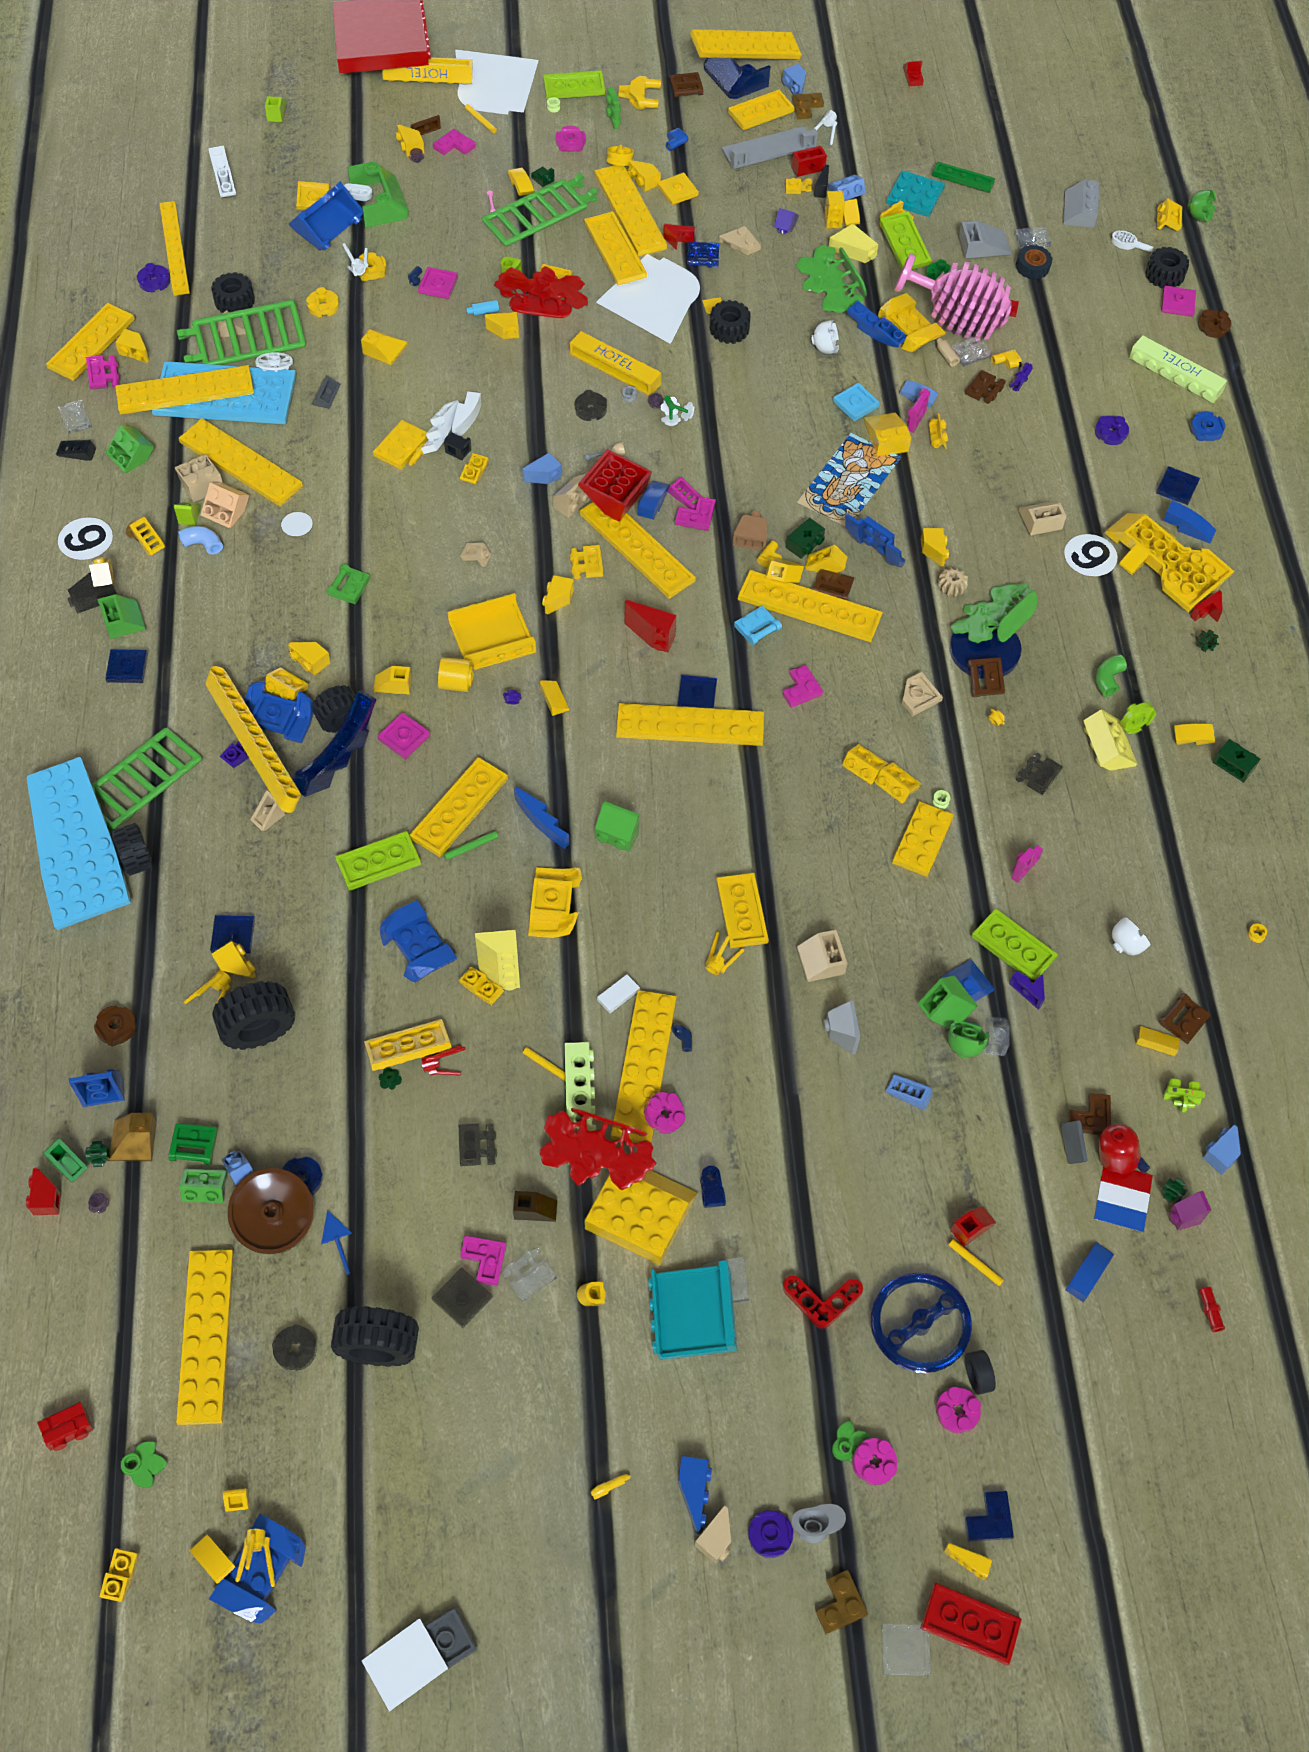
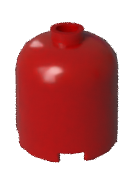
(1119, 1149)

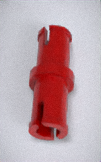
(1211, 1309)

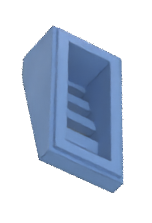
(913, 1100)

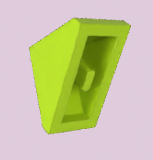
(187, 513)

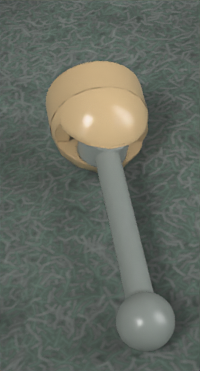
(617, 448)

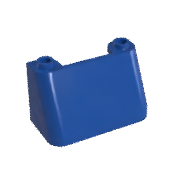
(327, 217)

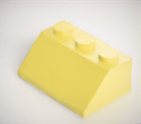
(1109, 741)

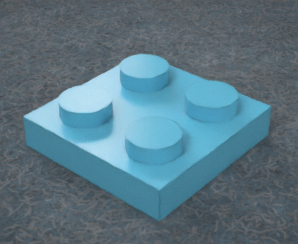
(856, 402)

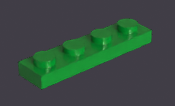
(963, 177)

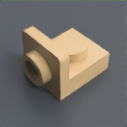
(476, 551)

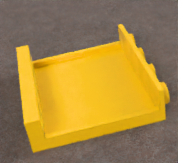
(491, 631)

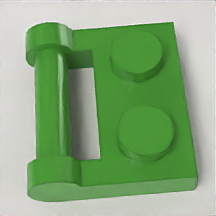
(353, 587)

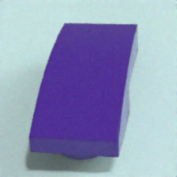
(234, 755)

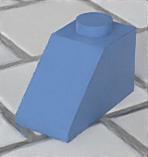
(543, 470)

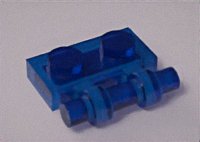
(703, 250)

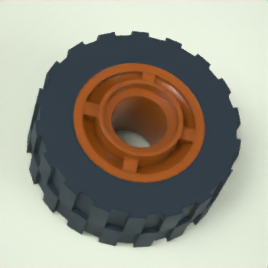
(1034, 262)

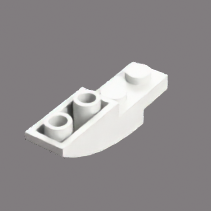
(222, 171)

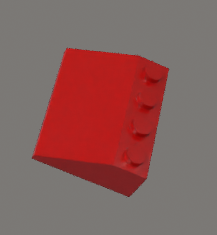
(615, 484)

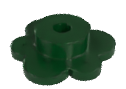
(394, 1079)

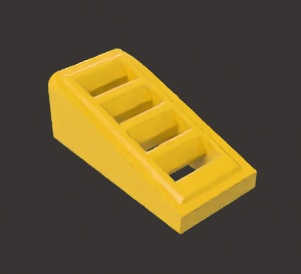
(156, 539)
(974, 1562)

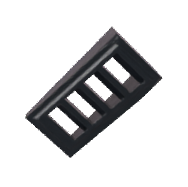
(822, 183)
(86, 453)

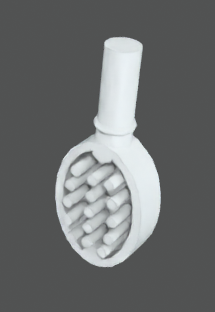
(1128, 241)

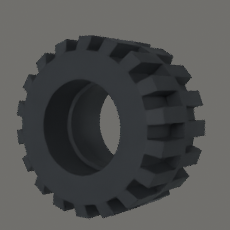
(1167, 267)
(232, 292)
(730, 321)
(333, 707)
(132, 849)

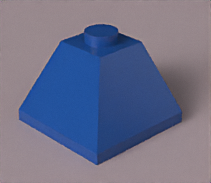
(972, 980)

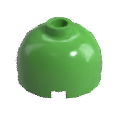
(1202, 206)
(967, 1039)

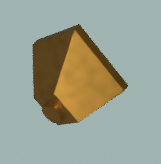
(133, 1138)

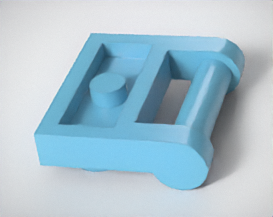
(754, 621)

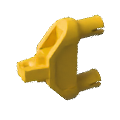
(636, 92)

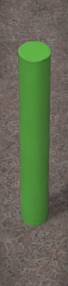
(471, 845)

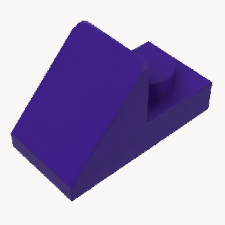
(1031, 991)

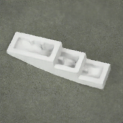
(442, 424)

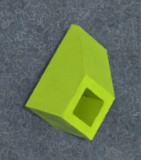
(275, 108)

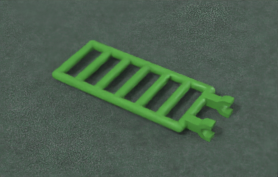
(568, 185)
(202, 356)
(153, 791)

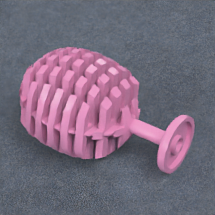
(964, 298)

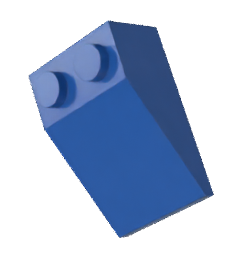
(99, 1088)

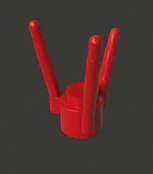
(431, 1061)

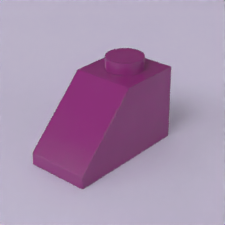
(1190, 1211)

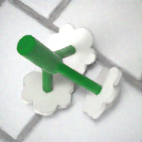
(671, 409)

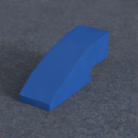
(652, 499)
(1189, 522)
(1089, 1272)

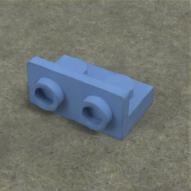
(851, 186)

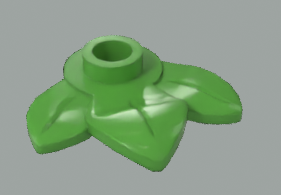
(849, 1439)
(147, 1464)

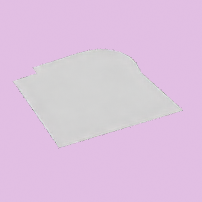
(498, 82)
(655, 301)

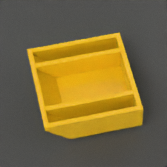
(641, 1216)

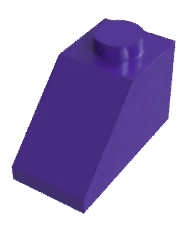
(785, 221)

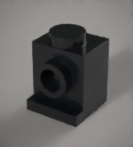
(457, 446)

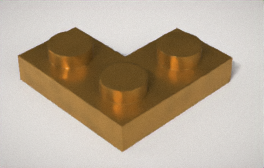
(804, 103)
(847, 1607)

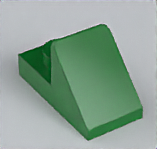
(64, 1160)

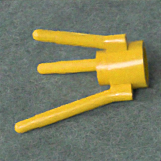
(716, 964)
(218, 981)
(253, 1543)

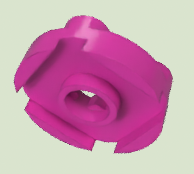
(575, 144)
(672, 1105)
(958, 1397)
(887, 1461)

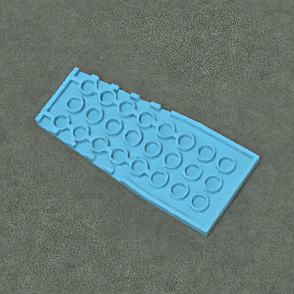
(74, 846)

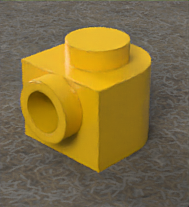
(591, 1294)

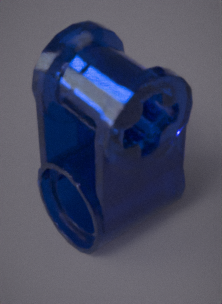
(712, 1190)

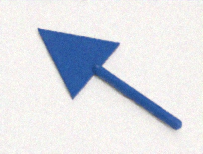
(333, 1231)

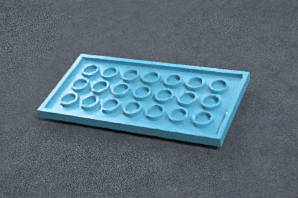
(267, 404)

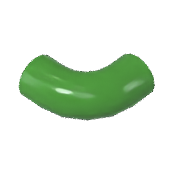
(1106, 673)

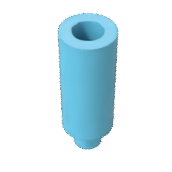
(483, 308)

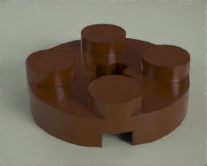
(1207, 321)
(119, 1035)

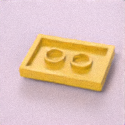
(400, 444)

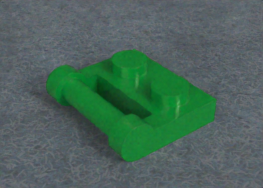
(194, 1137)

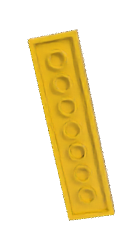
(745, 44)
(630, 210)
(184, 389)
(241, 462)
(641, 550)
(810, 606)
(690, 724)
(644, 1061)
(205, 1338)

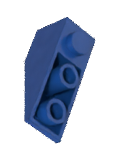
(692, 1483)

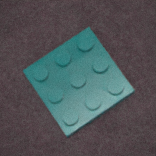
(916, 192)

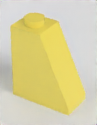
(855, 243)

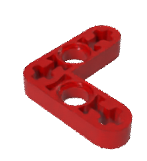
(824, 1307)

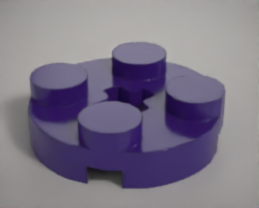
(158, 273)
(1118, 424)

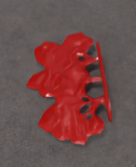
(547, 290)
(591, 1151)

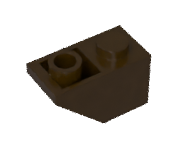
(534, 1207)

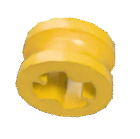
(1255, 936)

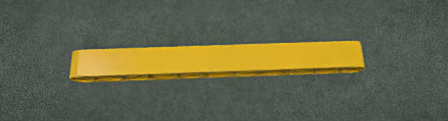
(253, 739)

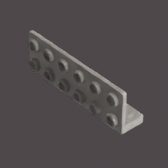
(770, 147)

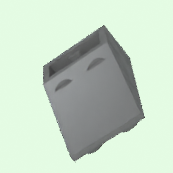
(982, 240)

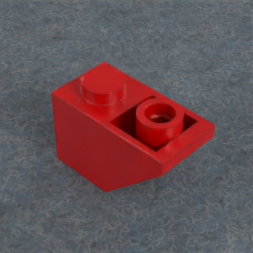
(43, 1196)
(972, 1225)

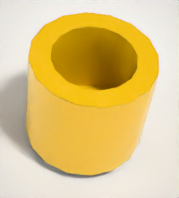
(455, 674)

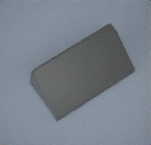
(326, 393)
(1074, 1142)

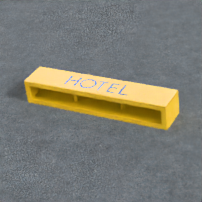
(439, 70)
(615, 363)

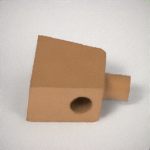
(751, 532)

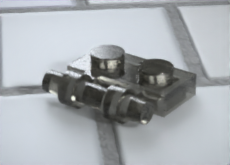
(1043, 777)
(469, 1144)

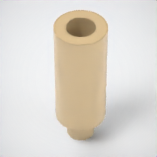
(947, 352)

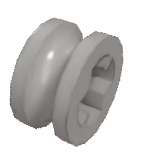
(629, 389)

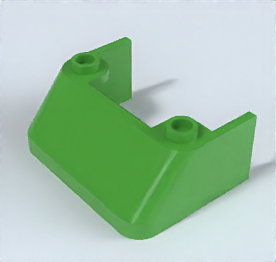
(390, 204)

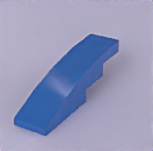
(537, 813)

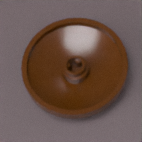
(270, 1211)

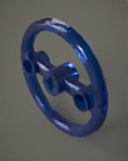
(951, 1295)

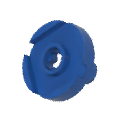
(1202, 432)

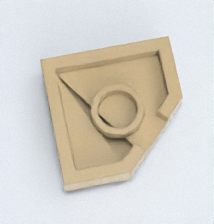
(920, 694)

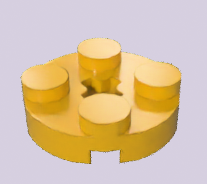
(378, 267)
(322, 295)

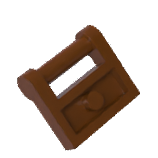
(686, 80)
(834, 582)
(992, 677)
(1190, 1023)

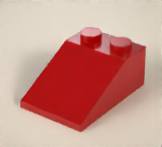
(651, 625)

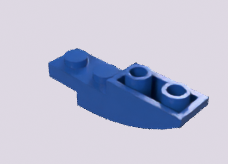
(877, 328)

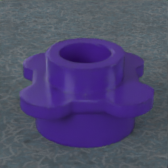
(512, 697)

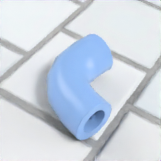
(202, 536)

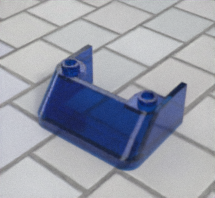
(735, 79)

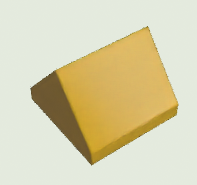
(236, 1499)

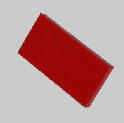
(971, 1624)

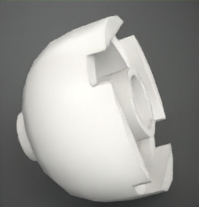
(825, 337)
(1128, 938)

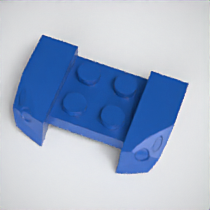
(875, 535)
(280, 714)
(416, 941)
(250, 1594)

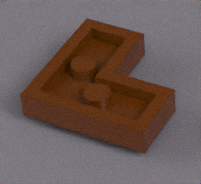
(1098, 1116)

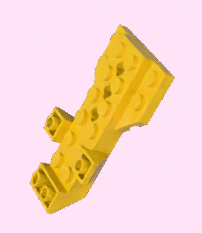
(1185, 573)

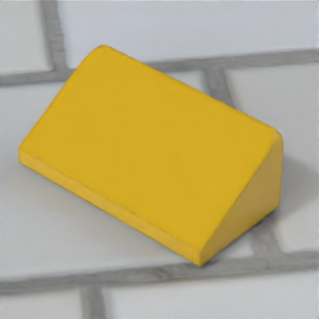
(553, 697)
(1158, 1041)

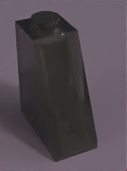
(85, 596)

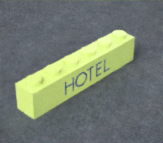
(1178, 369)

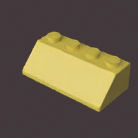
(499, 957)

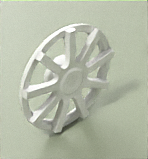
(274, 361)

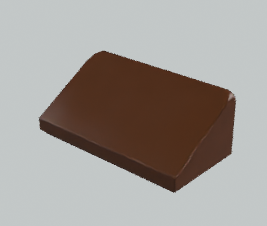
(427, 125)

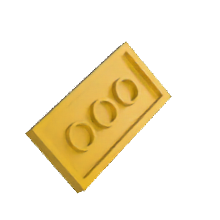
(761, 109)
(923, 839)
(742, 910)
(407, 1045)

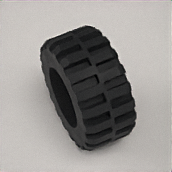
(253, 1015)
(374, 1336)

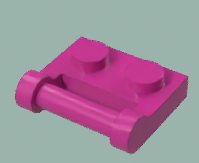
(918, 410)

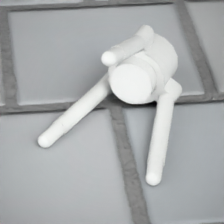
(829, 120)
(357, 266)

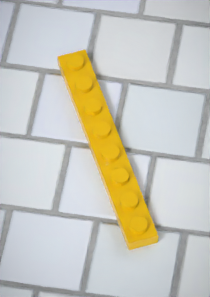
(174, 248)

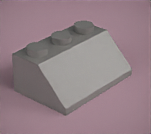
(1081, 204)

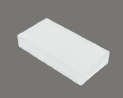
(618, 994)

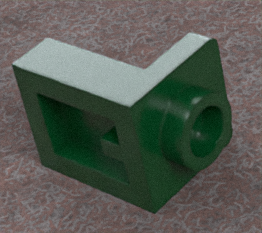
(543, 176)

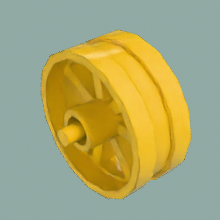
(619, 155)

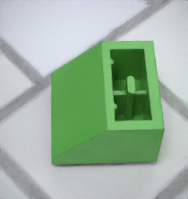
(129, 448)
(121, 615)
(947, 1002)

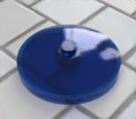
(964, 650)

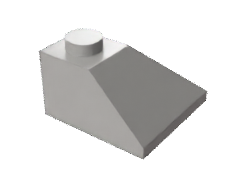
(843, 1027)

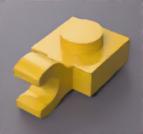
(795, 186)

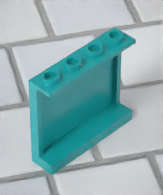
(693, 1312)

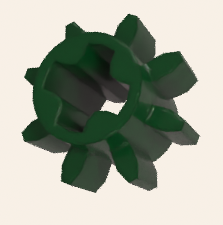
(1202, 640)
(97, 1154)
(1174, 1190)

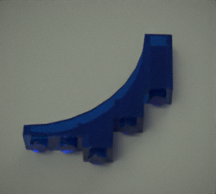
(351, 736)

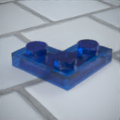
(996, 1523)

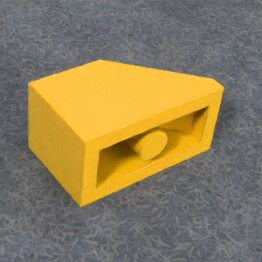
(503, 324)
(828, 559)

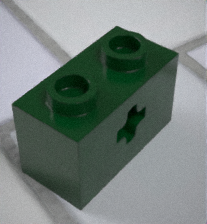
(805, 538)
(1236, 760)

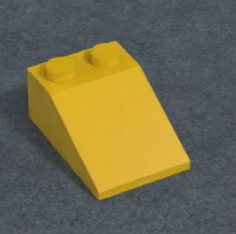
(888, 434)

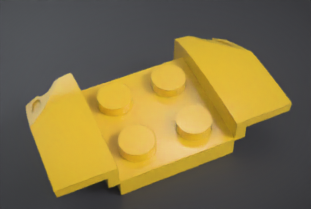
(910, 321)
(552, 902)

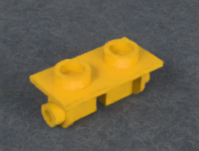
(940, 437)

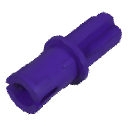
(1021, 377)

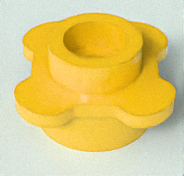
(996, 717)

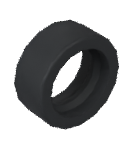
(980, 1372)

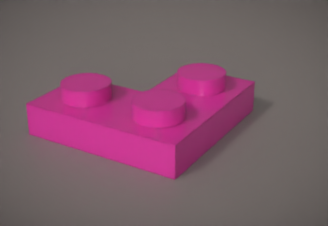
(452, 140)
(697, 518)
(805, 688)
(1025, 862)
(490, 1256)

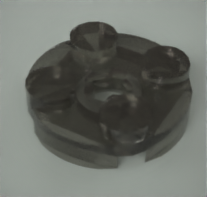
(590, 398)
(294, 1335)

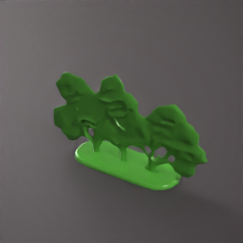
(829, 278)
(987, 614)

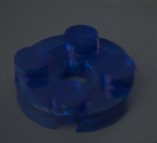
(308, 1166)

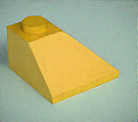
(382, 346)

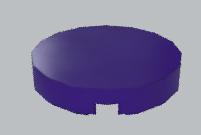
(770, 1534)

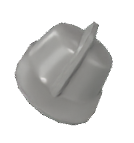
(817, 1522)

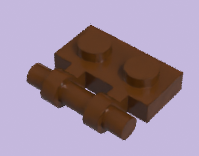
(981, 384)

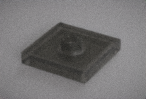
(462, 1297)

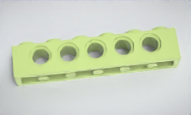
(575, 1054)

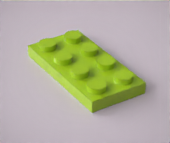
(574, 84)
(905, 239)
(378, 860)
(1014, 945)

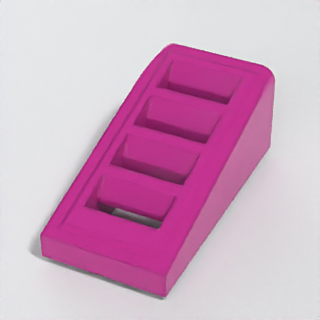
(685, 486)

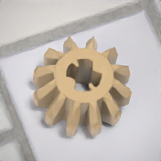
(953, 582)

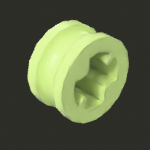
(553, 104)
(943, 794)

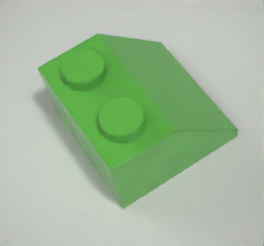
(617, 826)

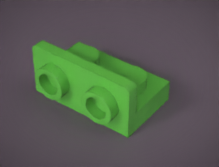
(203, 1185)

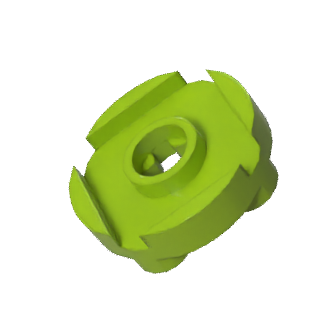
(1137, 716)

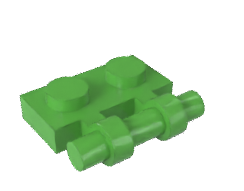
(613, 107)

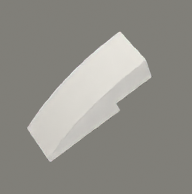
(466, 413)

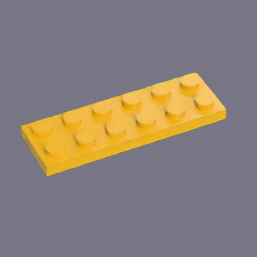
(615, 248)
(90, 341)
(458, 807)

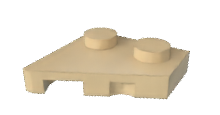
(741, 240)

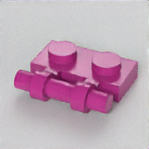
(96, 371)

